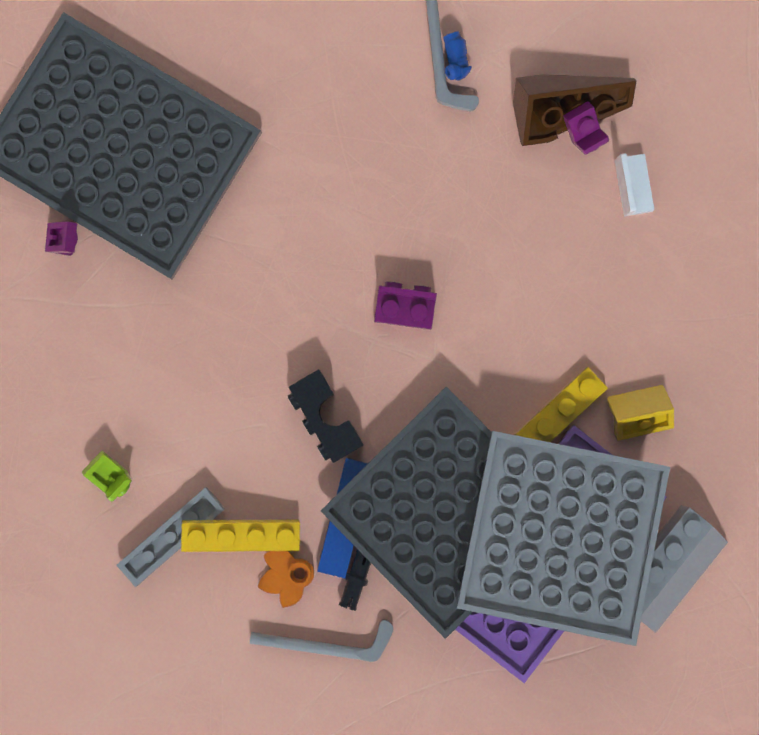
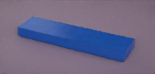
(337, 547)

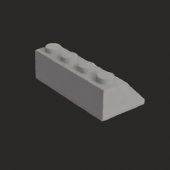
(679, 559)

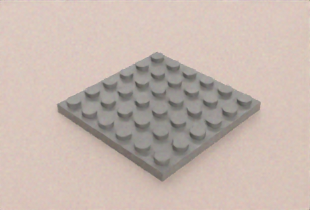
(563, 538)

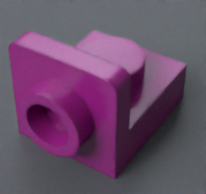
(585, 128)
(61, 238)

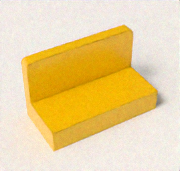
(641, 412)

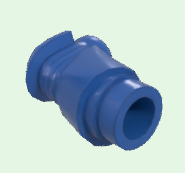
(456, 54)

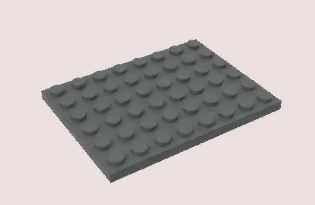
(120, 145)

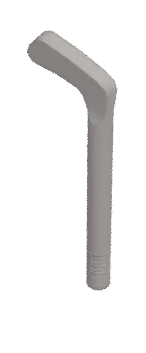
(443, 95)
(366, 654)

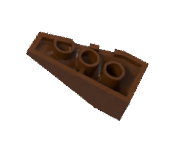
(544, 99)

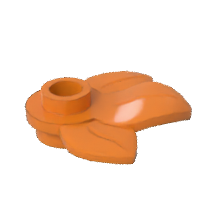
(282, 577)

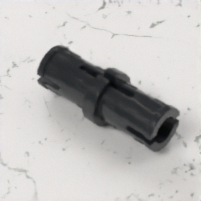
(355, 581)

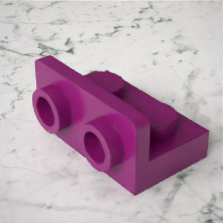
(405, 306)

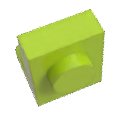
(108, 476)

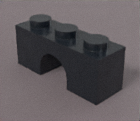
(309, 396)

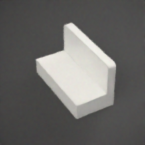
(634, 184)

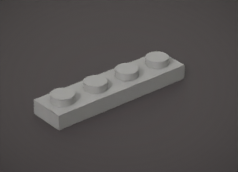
(167, 538)

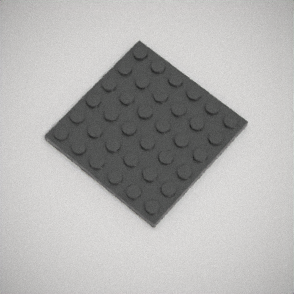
(418, 507)

